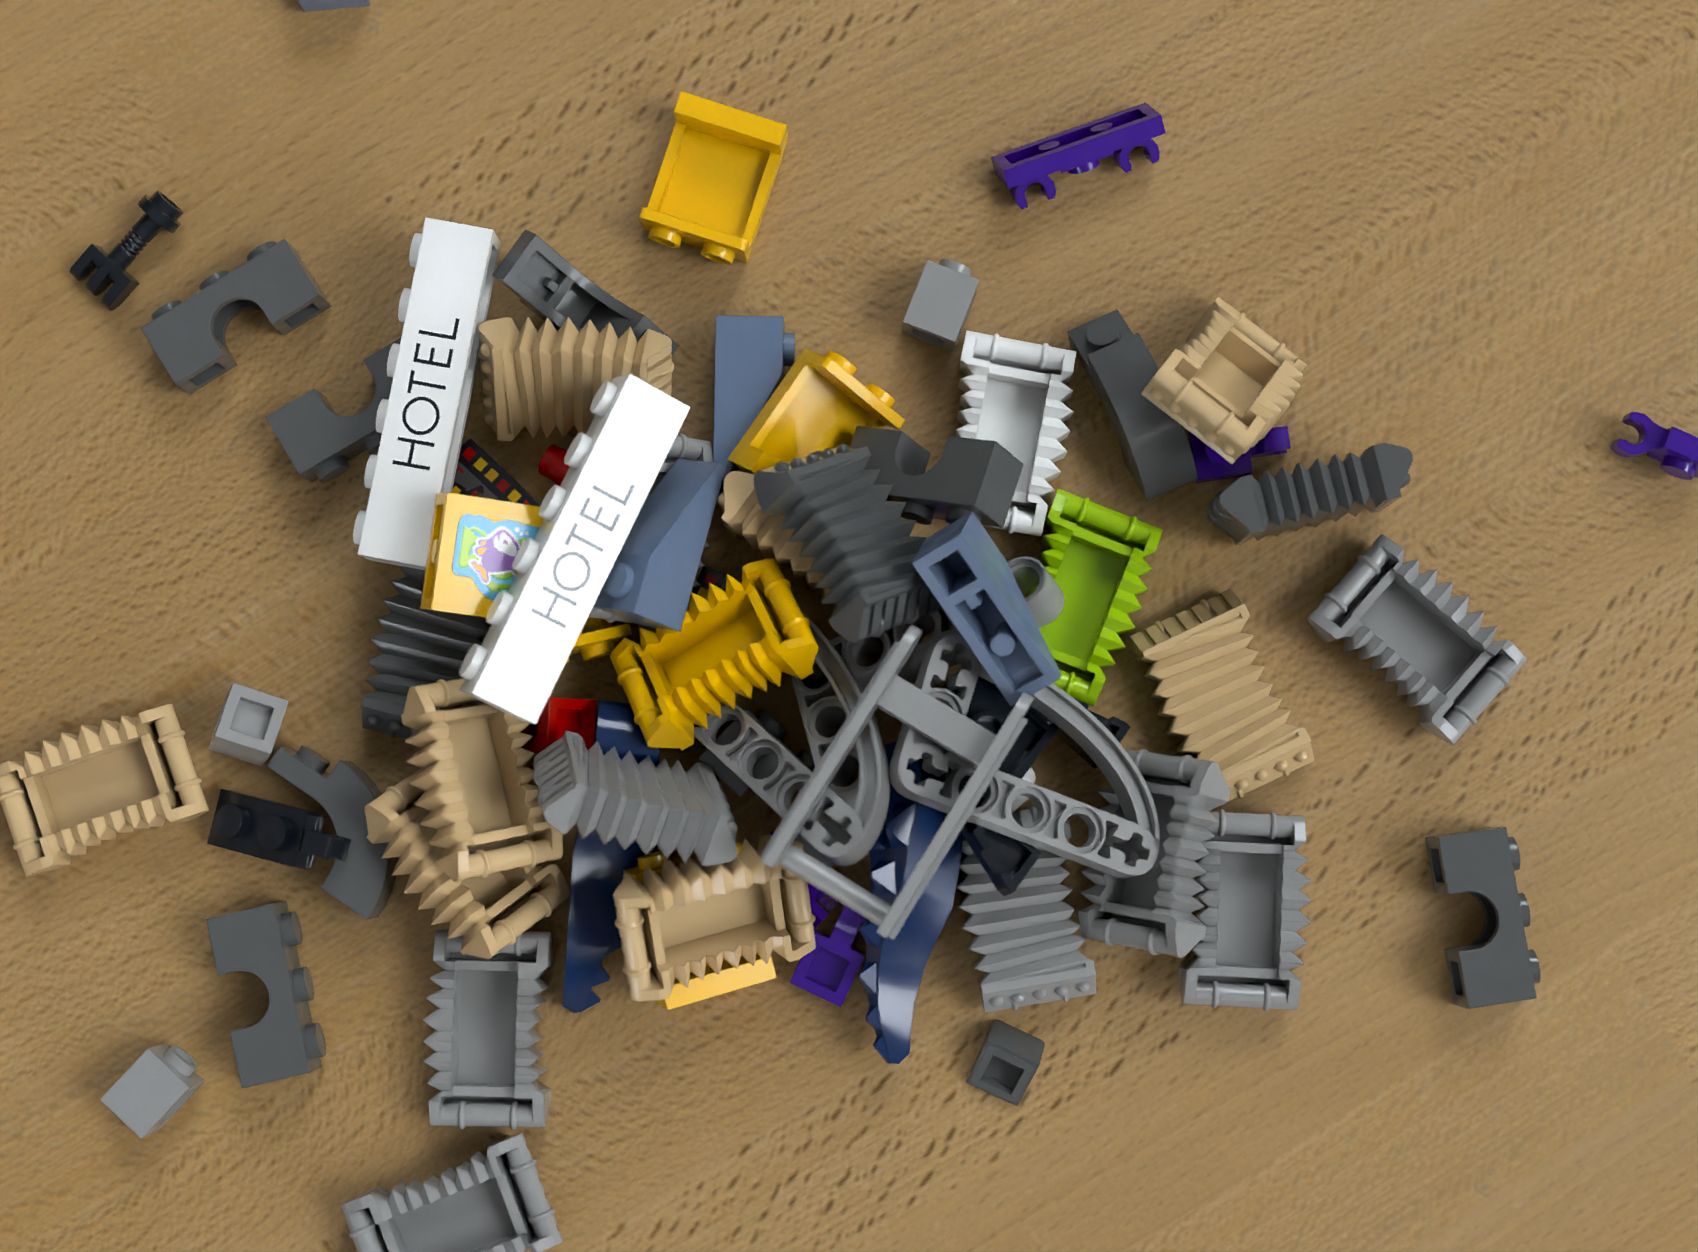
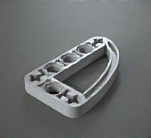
(872, 801)
(1052, 808)

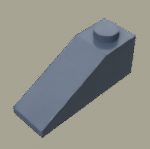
(747, 372)
(664, 548)
(986, 607)

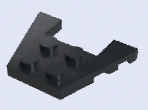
(1001, 856)

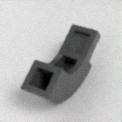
(559, 291)
(1120, 369)
(365, 877)

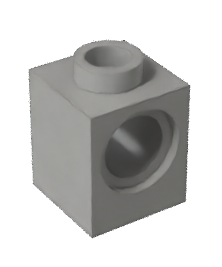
(940, 304)
(248, 724)
(153, 1089)

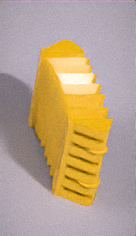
(722, 649)

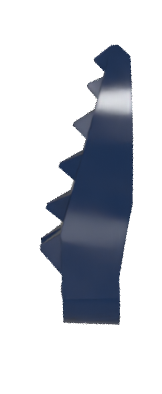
(598, 873)
(897, 965)

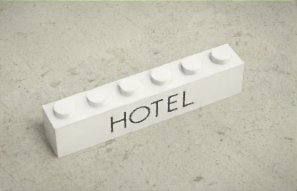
(429, 390)
(574, 547)

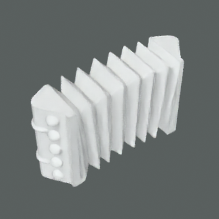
(1018, 400)

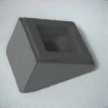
(1006, 1062)

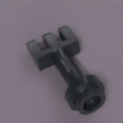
(159, 214)

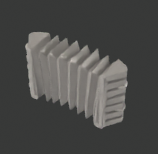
(1419, 638)
(635, 800)
(1156, 907)
(1249, 914)
(1027, 935)
(488, 1035)
(478, 1208)

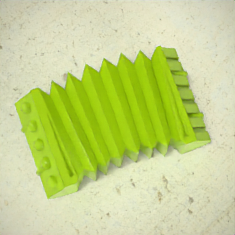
(1098, 567)

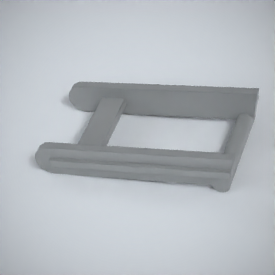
(932, 720)

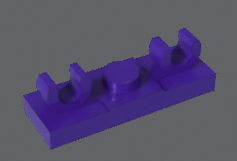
(1079, 150)

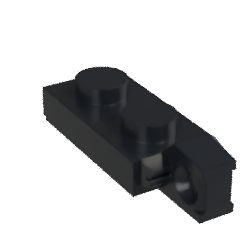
(273, 831)

